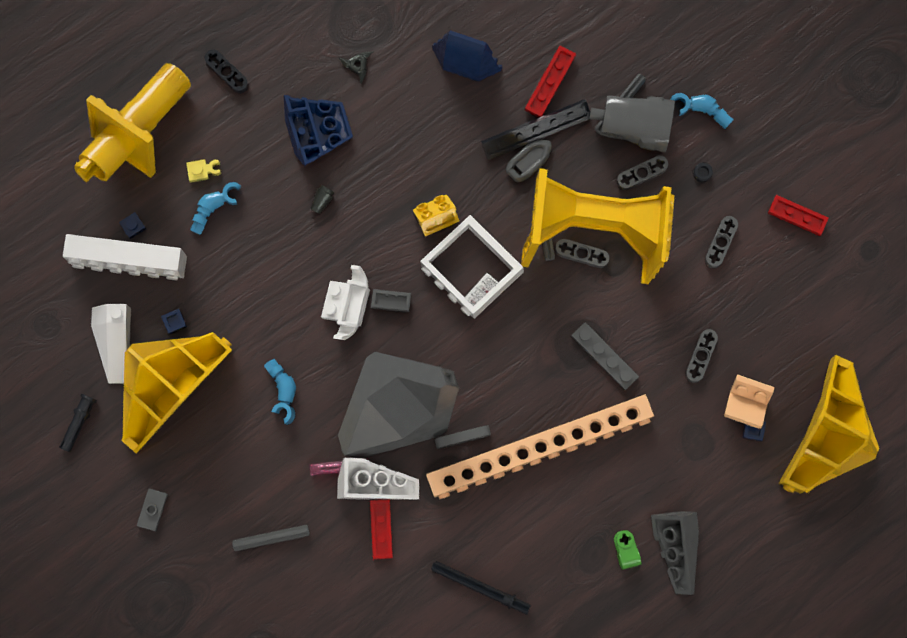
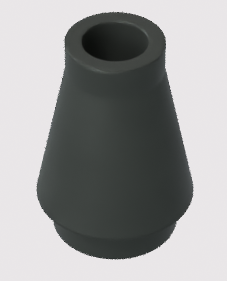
(321, 199)

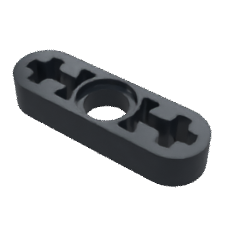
(232, 84)

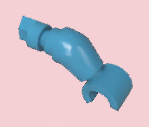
(704, 104)
(209, 203)
(286, 390)

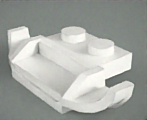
(347, 303)

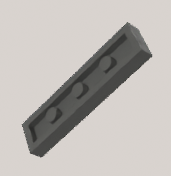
(604, 356)

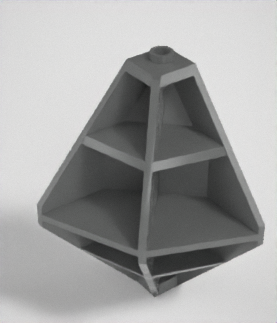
(396, 405)

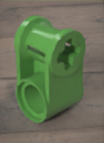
(627, 554)

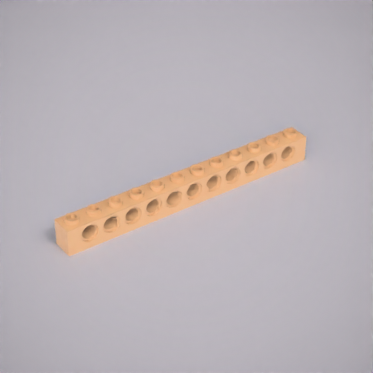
(639, 405)

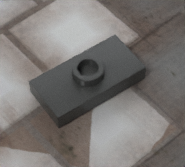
(391, 301)
(152, 509)

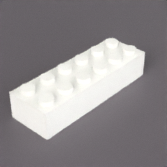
(124, 256)

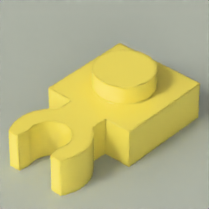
(199, 170)

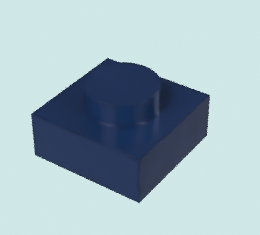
(132, 225)
(174, 321)
(754, 433)

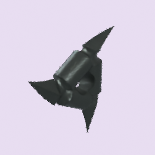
(358, 58)

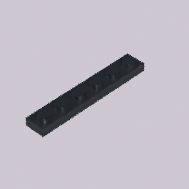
(536, 129)

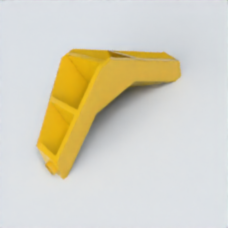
(162, 378)
(837, 435)

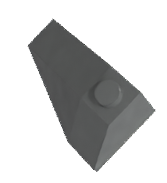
(679, 544)

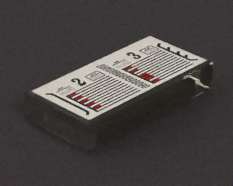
(481, 288)

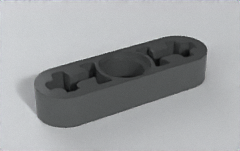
(628, 173)
(570, 244)
(711, 252)
(711, 344)
(462, 437)

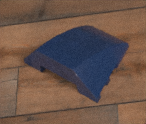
(465, 56)
(315, 126)

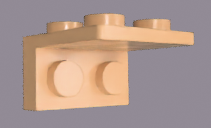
(748, 401)

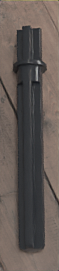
(478, 586)

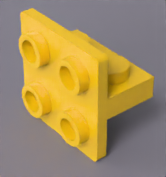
(436, 214)

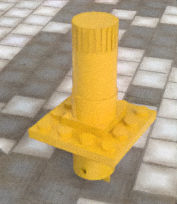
(127, 133)

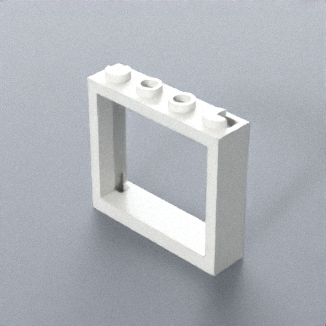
(454, 295)

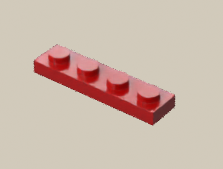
(550, 82)

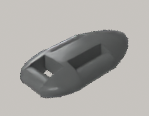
(529, 160)

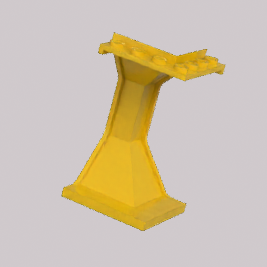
(640, 221)

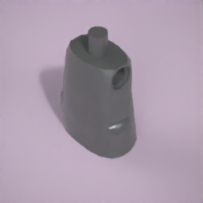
(637, 120)

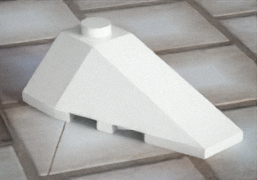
(112, 336)
(368, 480)

